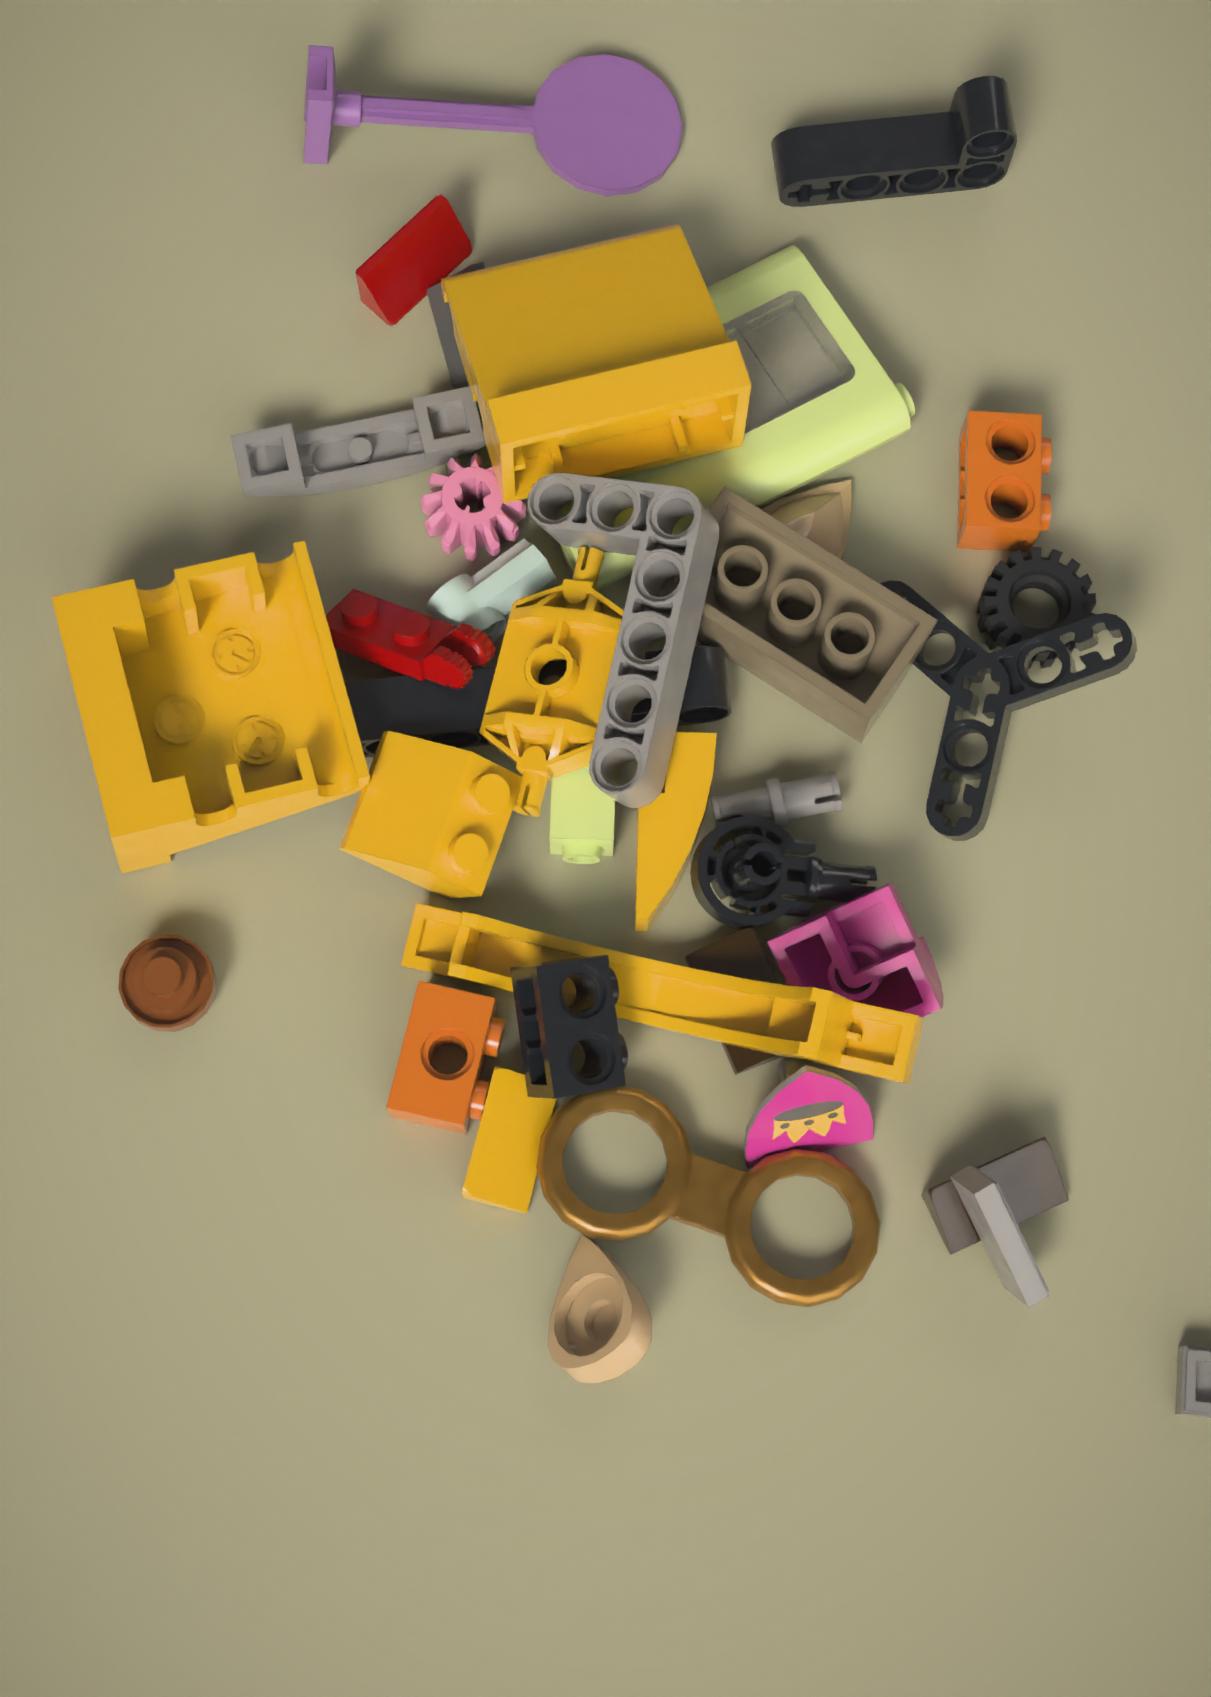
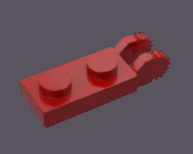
(407, 640)

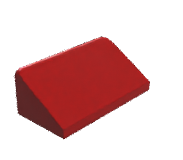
(413, 261)

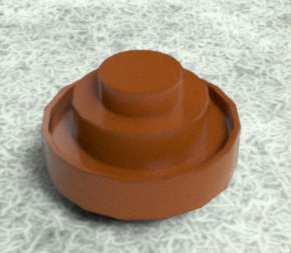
(167, 983)

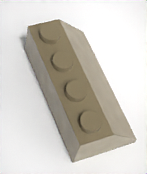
(805, 618)

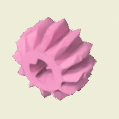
(461, 526)

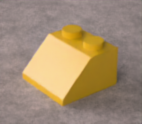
(432, 814)

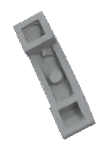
(360, 451)

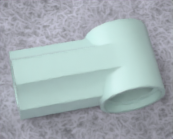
(489, 594)

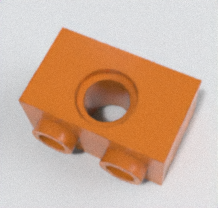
(439, 1019)

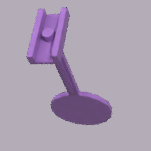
(593, 119)

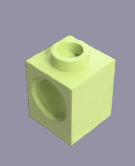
(580, 819)

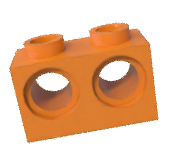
(992, 480)

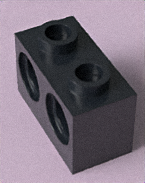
(552, 1029)

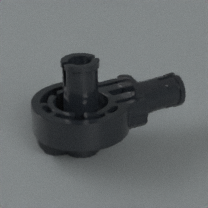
(767, 874)

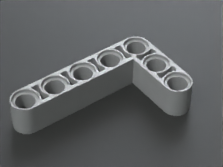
(644, 616)

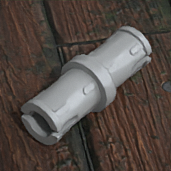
(781, 800)

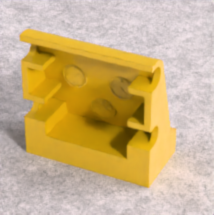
(598, 360)
(209, 702)

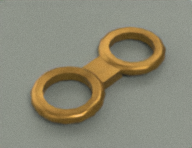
(709, 1196)

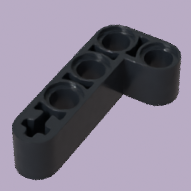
(900, 154)

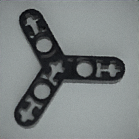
(1010, 672)

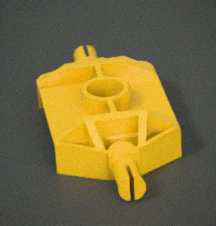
(553, 725)

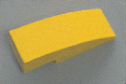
(672, 825)

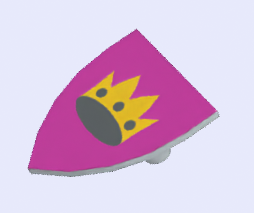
(807, 1112)

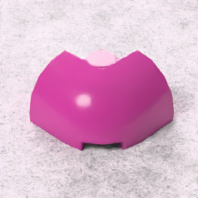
(863, 954)

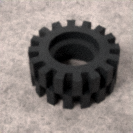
(1039, 573)

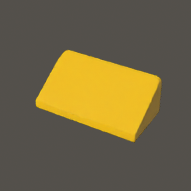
(507, 1144)

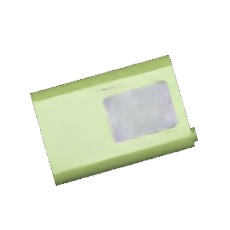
(811, 399)

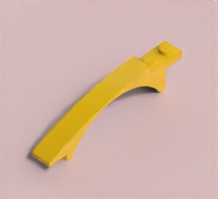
(705, 1004)

